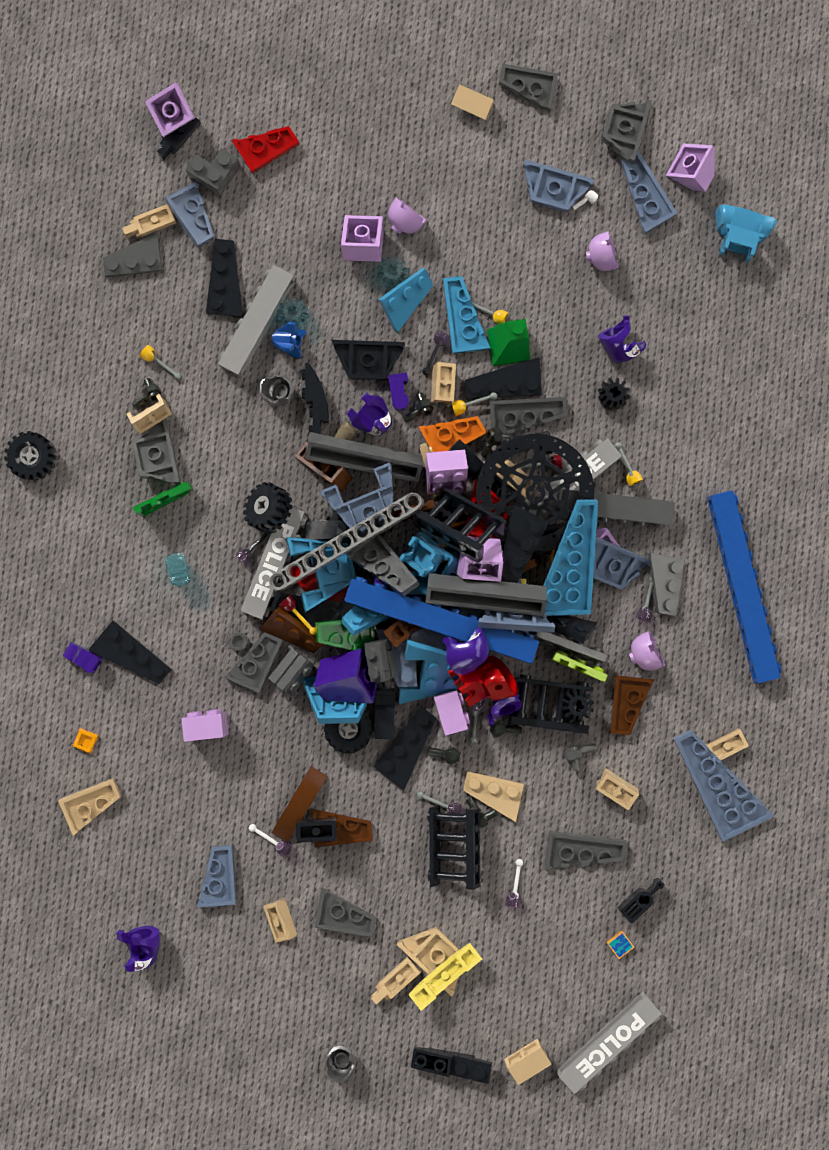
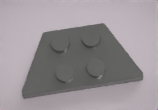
(625, 128)
(156, 454)

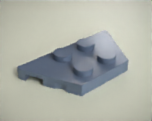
(554, 186)
(616, 564)
(515, 621)

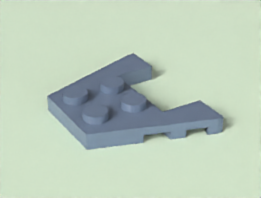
(365, 505)

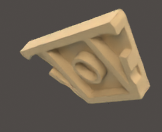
(429, 951)

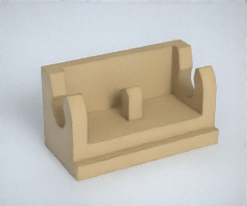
(472, 102)
(443, 382)
(150, 415)
(617, 789)
(527, 1062)

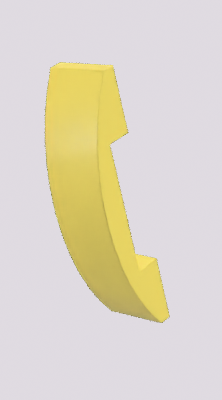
(444, 975)

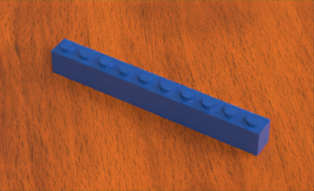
(743, 587)
(438, 620)

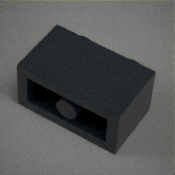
(316, 829)

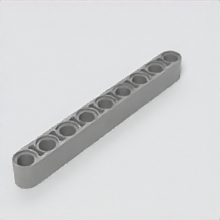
(336, 543)

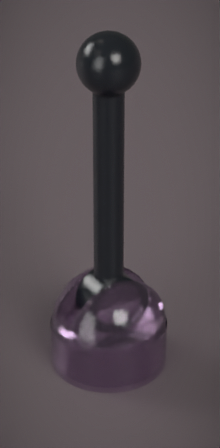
(440, 339)
(245, 554)

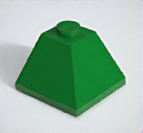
(509, 343)

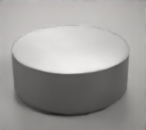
(238, 641)

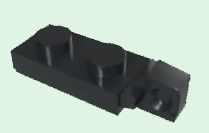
(176, 139)

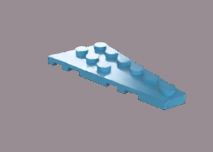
(572, 569)

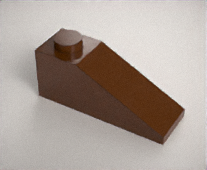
(330, 473)

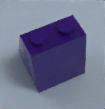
(345, 678)

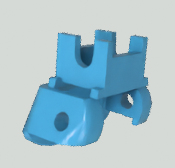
(742, 229)
(426, 556)

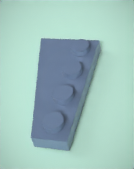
(648, 196)

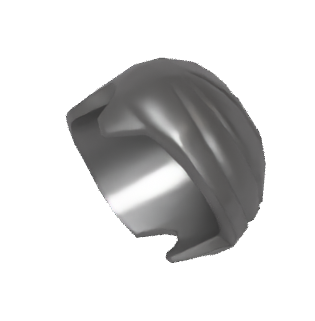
(276, 389)
(339, 1064)

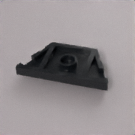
(368, 358)

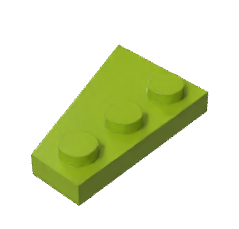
(578, 665)

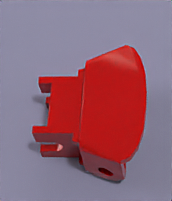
(489, 680)

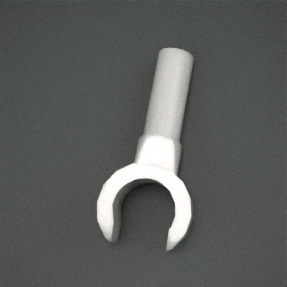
(591, 196)

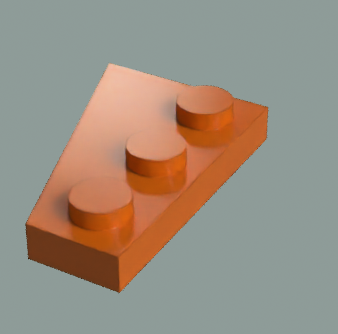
(444, 435)

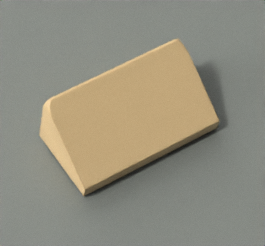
(280, 920)

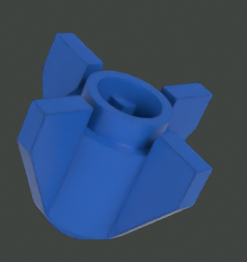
(289, 339)

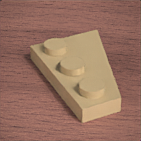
(495, 792)
(86, 804)

